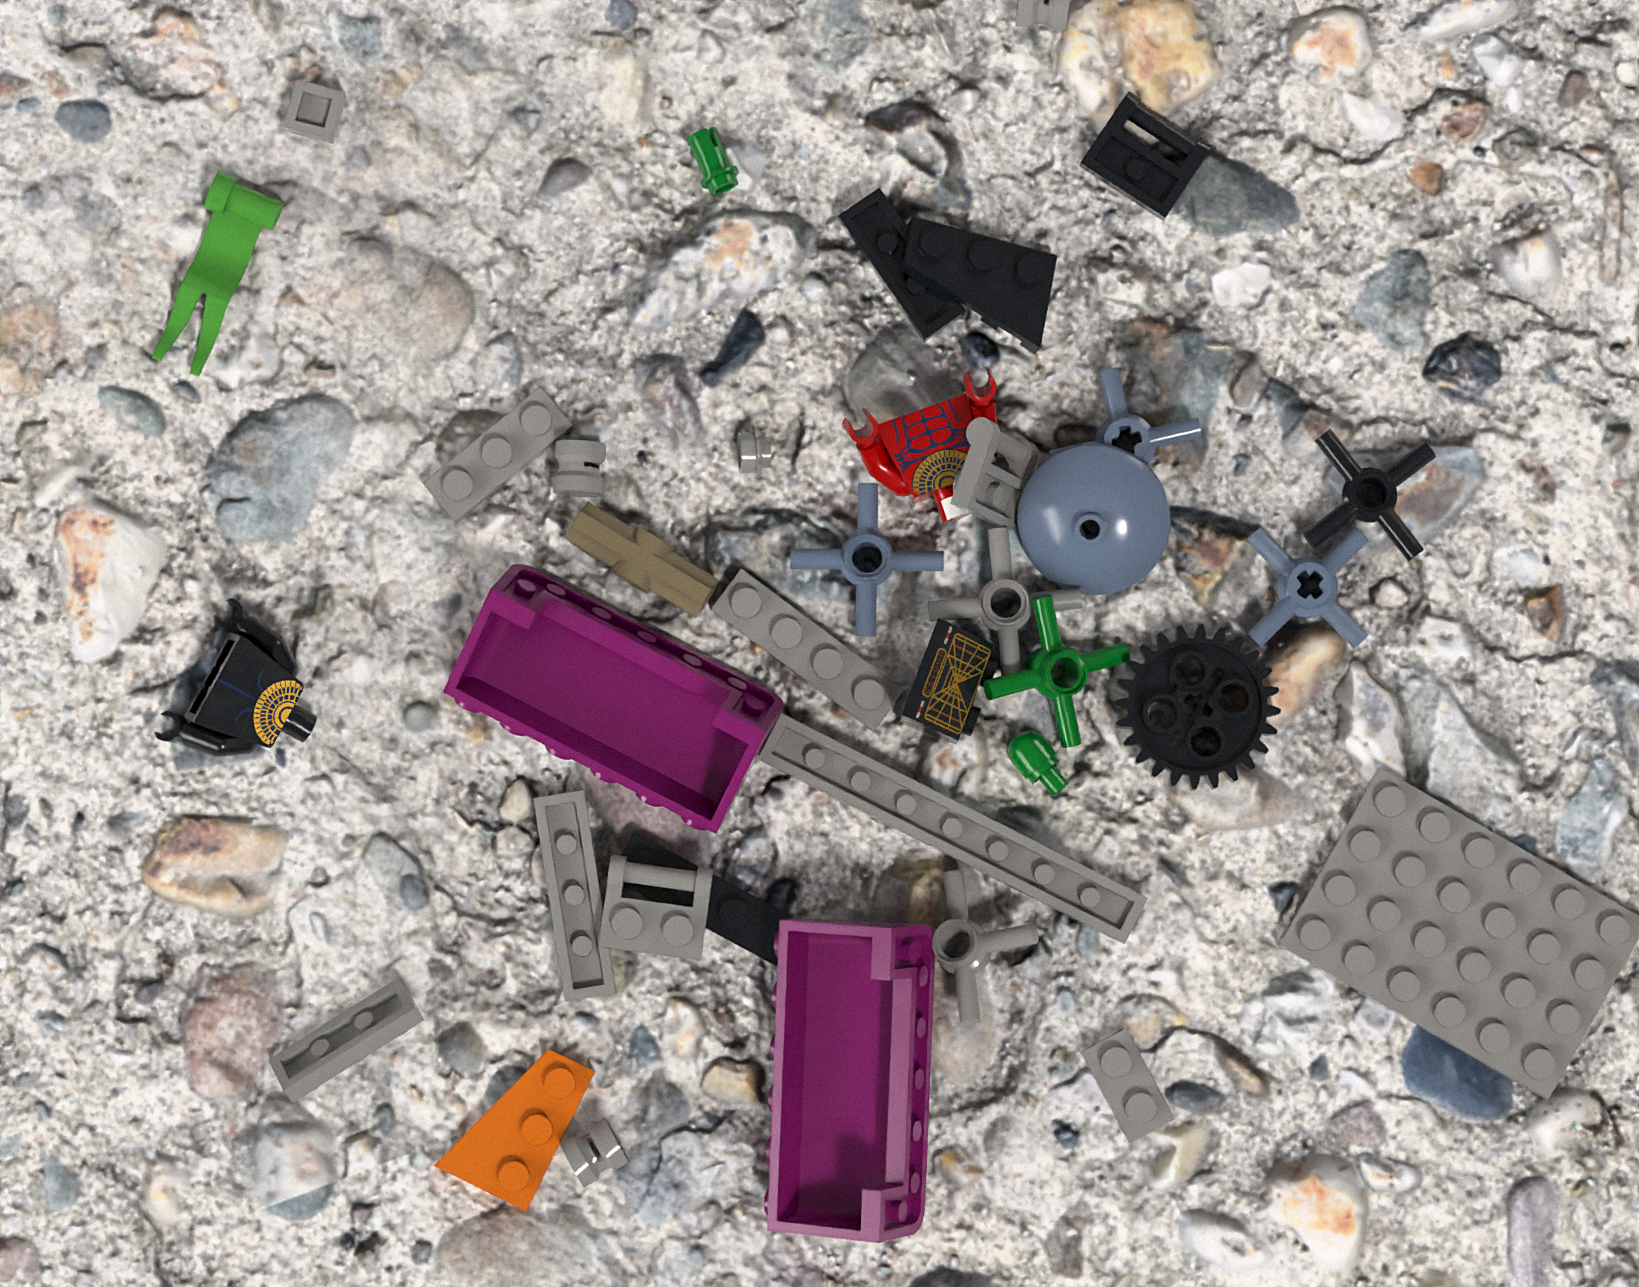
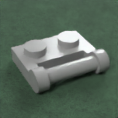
(983, 487)
(654, 925)

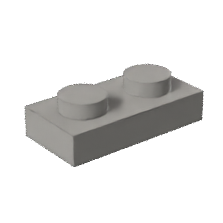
(1127, 1085)

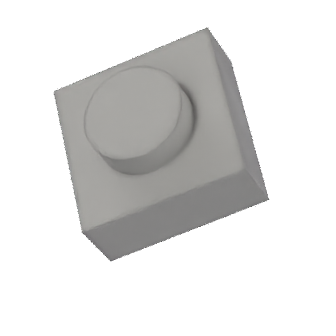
(314, 111)

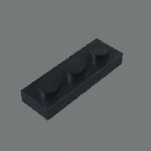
(880, 238)

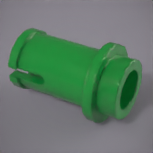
(713, 161)

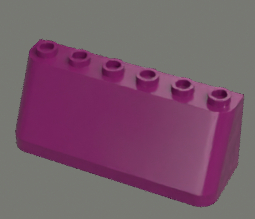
(613, 696)
(850, 1079)

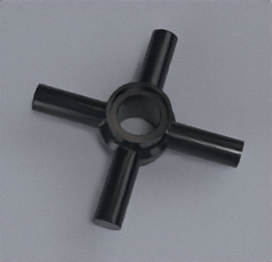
(1384, 480)

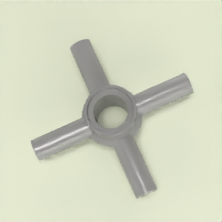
(1002, 582)
(980, 948)

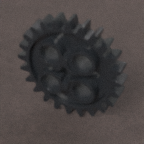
(1235, 732)

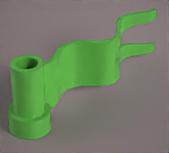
(220, 261)

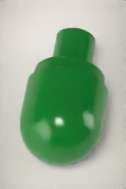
(1036, 761)

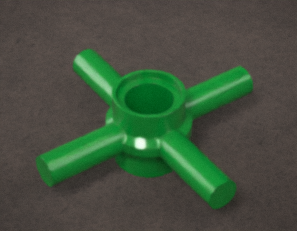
(1074, 671)

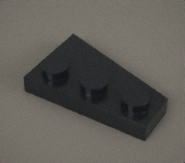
(988, 275)

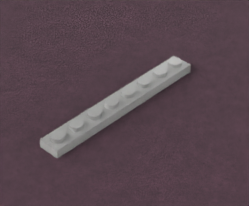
(952, 828)

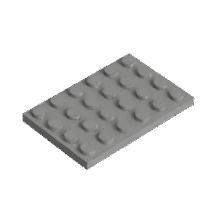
(1462, 933)

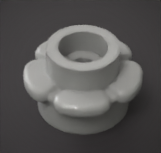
(753, 452)

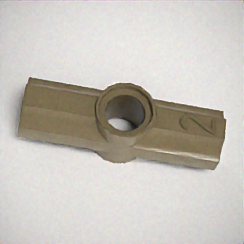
(641, 559)

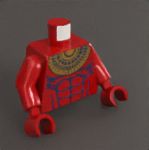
(925, 448)

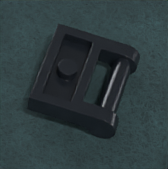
(1136, 168)

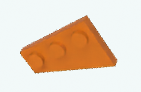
(521, 1132)

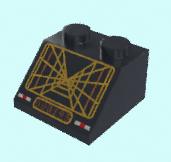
(948, 683)

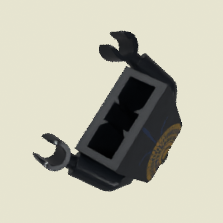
(245, 694)

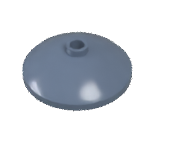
(1099, 486)

